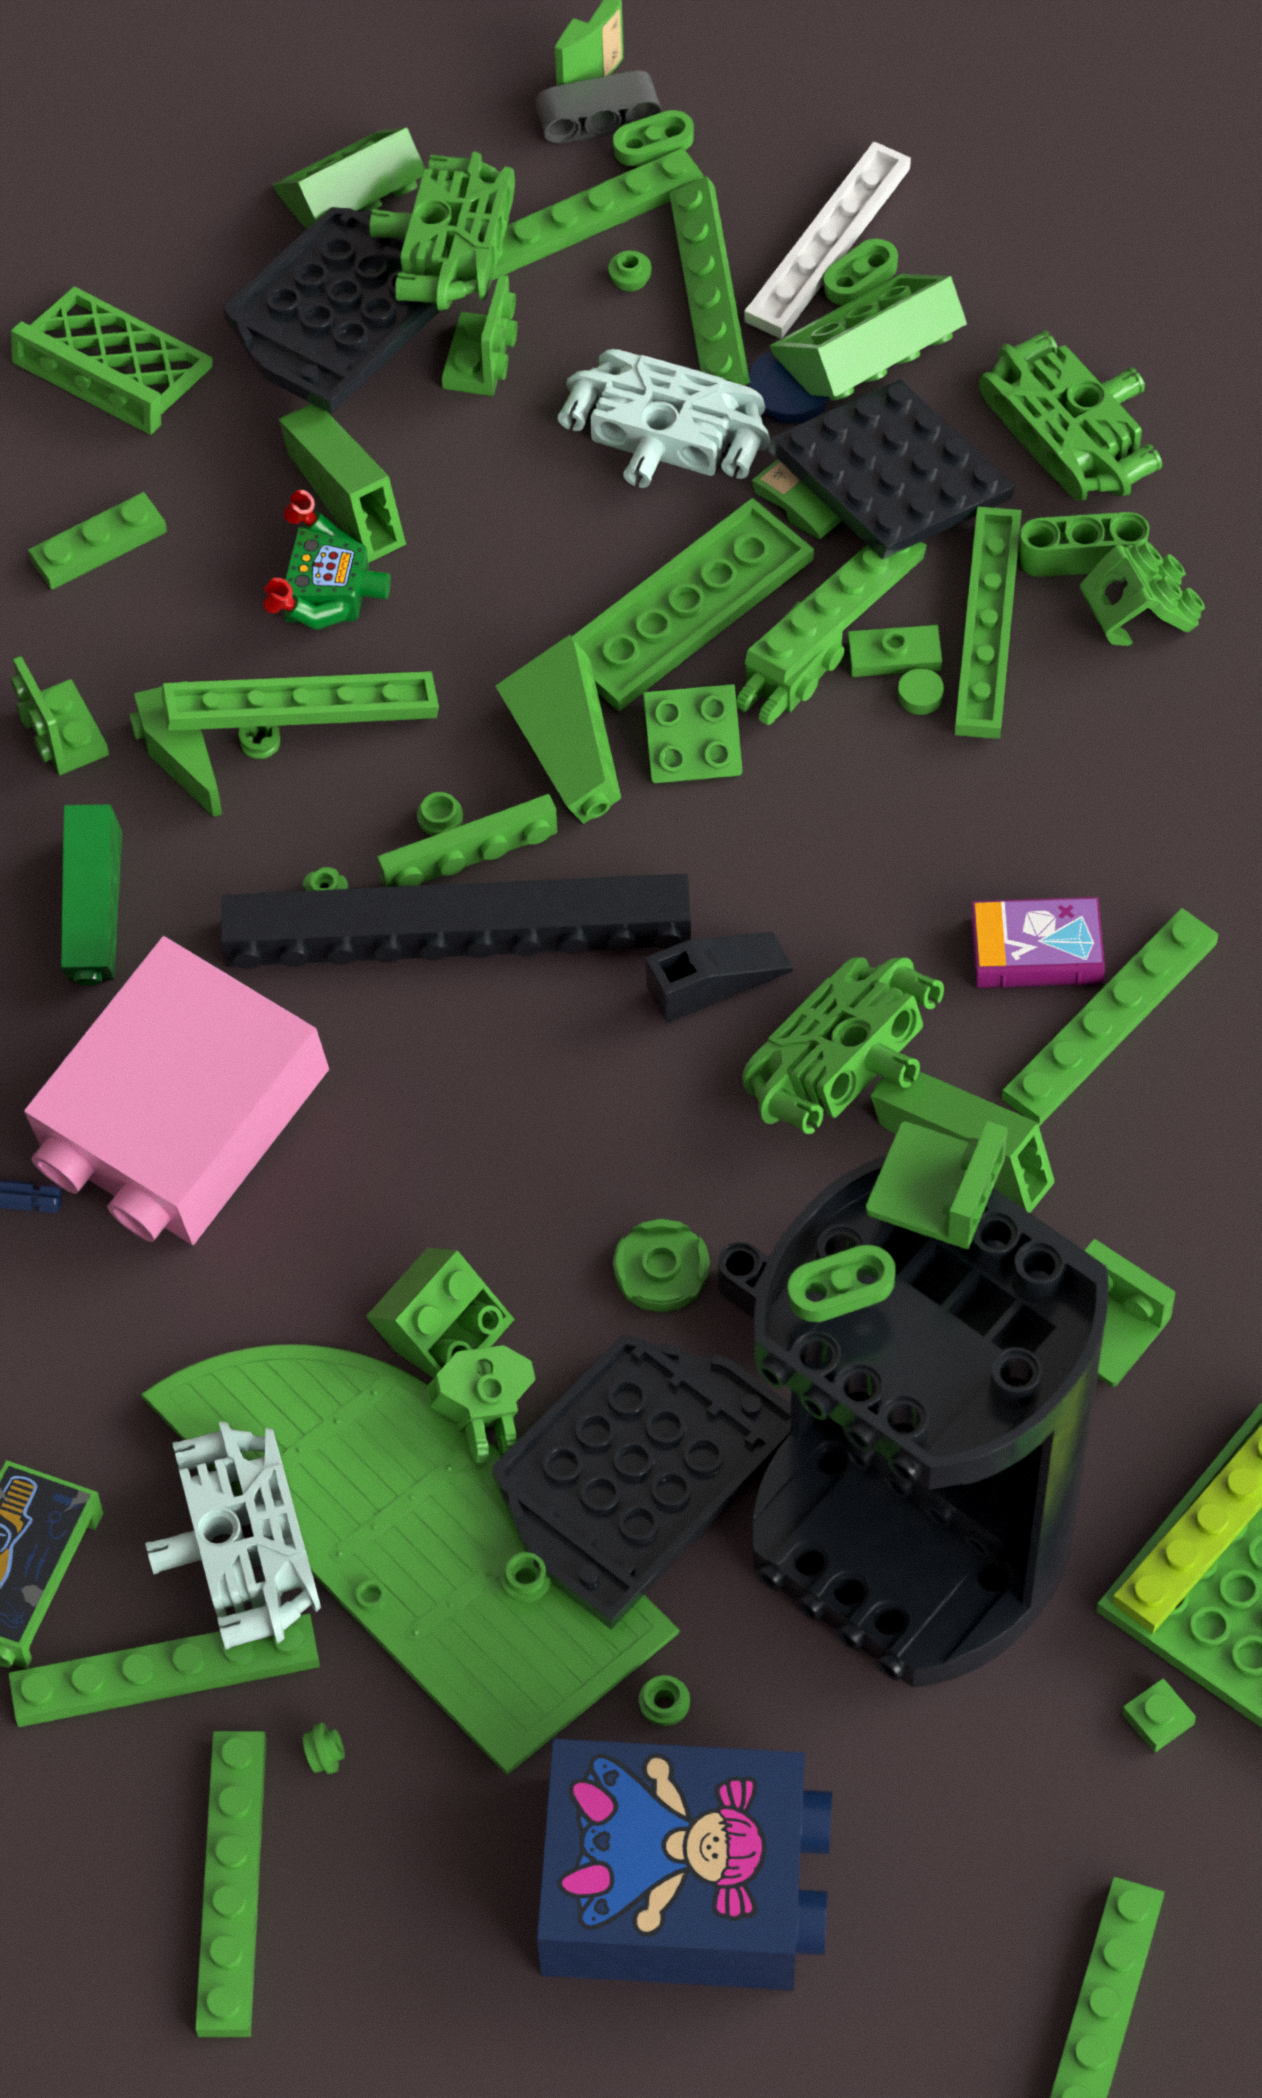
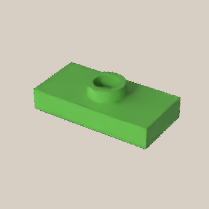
(894, 650)

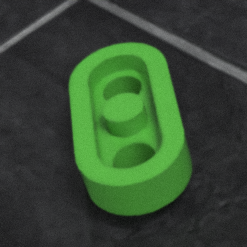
(649, 137)
(854, 272)
(838, 1282)

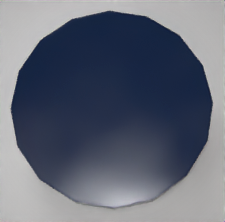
(783, 393)

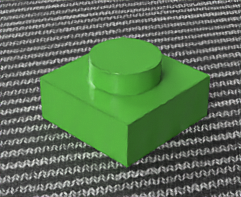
(1158, 1715)

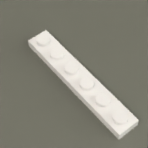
(827, 240)

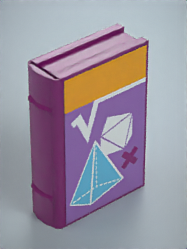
(1037, 942)

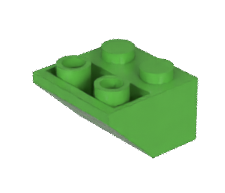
(439, 1311)

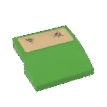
(592, 47)
(801, 504)

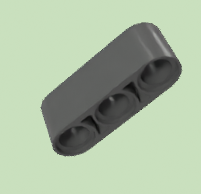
(596, 106)

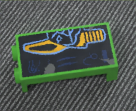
(38, 1537)

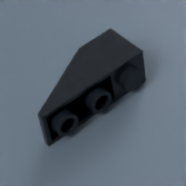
(712, 971)

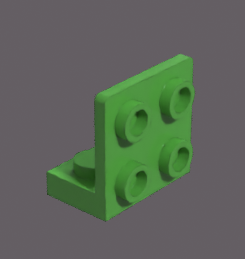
(480, 345)
(59, 719)
(692, 733)
(938, 1181)
(1135, 1313)

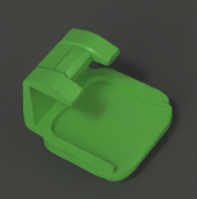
(1151, 585)

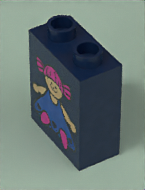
(680, 1865)

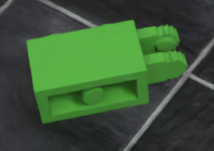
(797, 688)

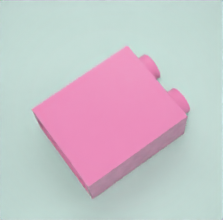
(174, 1094)

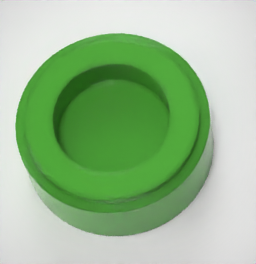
(920, 691)

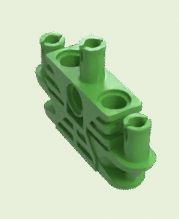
(452, 232)
(1070, 417)
(841, 1042)

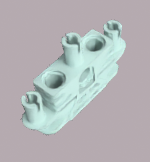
(666, 415)
(230, 1564)

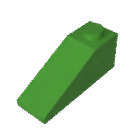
(177, 752)

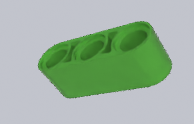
(1076, 542)

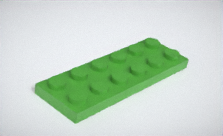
(690, 601)

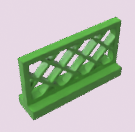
(91, 376)

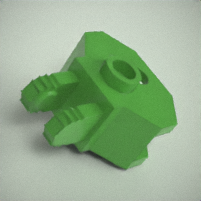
(481, 1392)

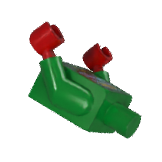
(325, 572)

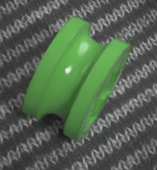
(268, 746)

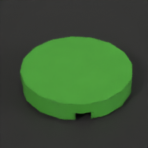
(661, 1265)

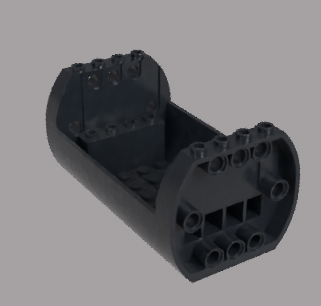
(952, 1425)

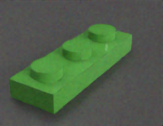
(97, 540)

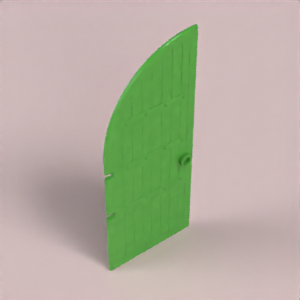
(415, 1539)

